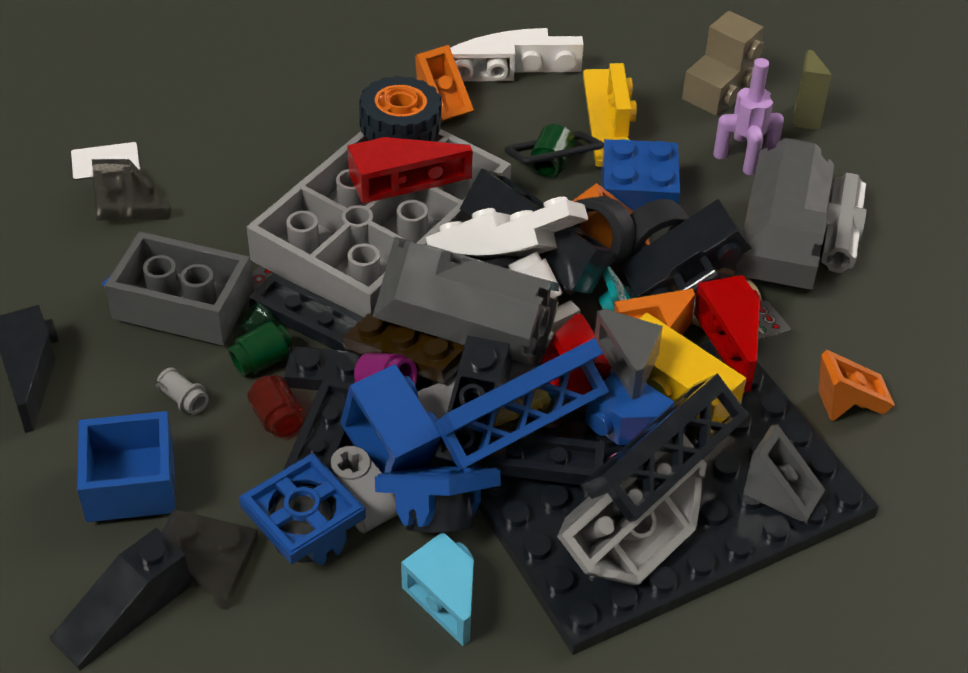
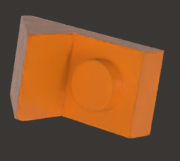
(440, 71)
(670, 308)
(849, 383)

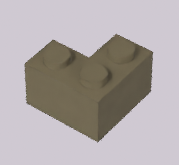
(727, 63)

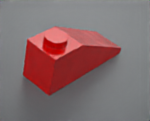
(403, 166)
(730, 318)

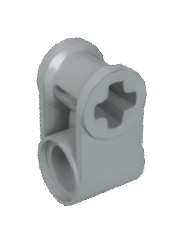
(357, 474)

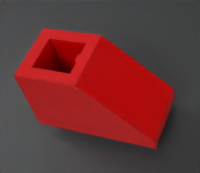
(569, 336)

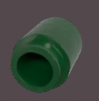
(551, 139)
(260, 349)

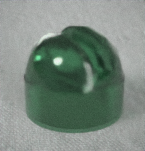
(255, 317)

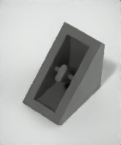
(629, 347)
(782, 477)

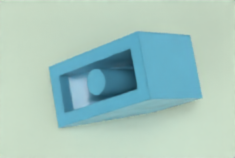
(442, 584)

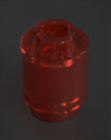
(275, 406)

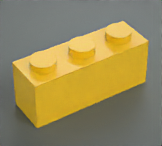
(685, 364)

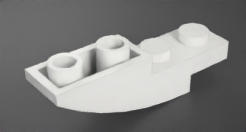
(524, 50)
(501, 234)

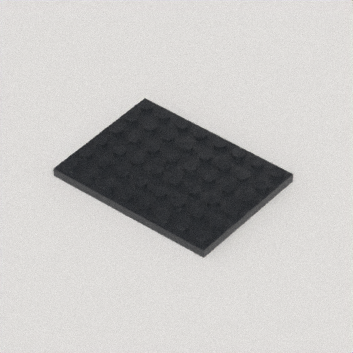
(731, 533)

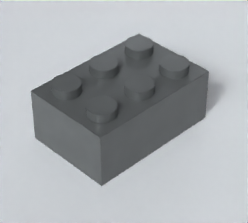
(180, 288)

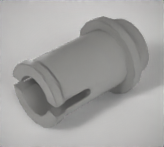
(189, 396)

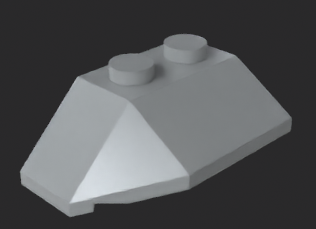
(629, 551)

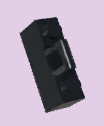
(687, 253)

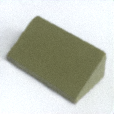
(811, 92)

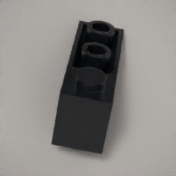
(482, 368)

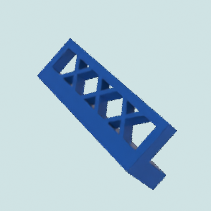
(508, 393)

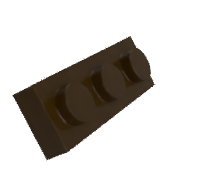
(432, 355)

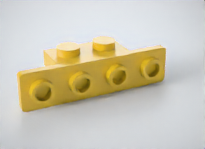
(609, 104)

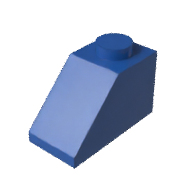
(621, 417)

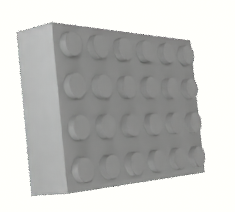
(341, 247)

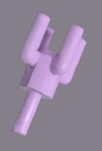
(750, 120)

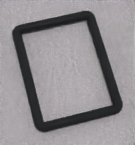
(512, 149)

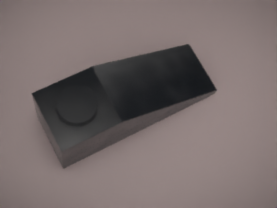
(27, 359)
(123, 598)

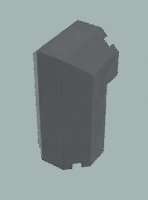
(787, 214)
(464, 297)

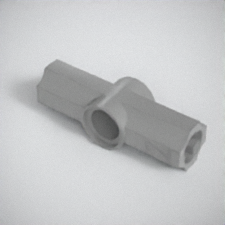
(844, 223)

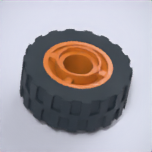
(400, 109)

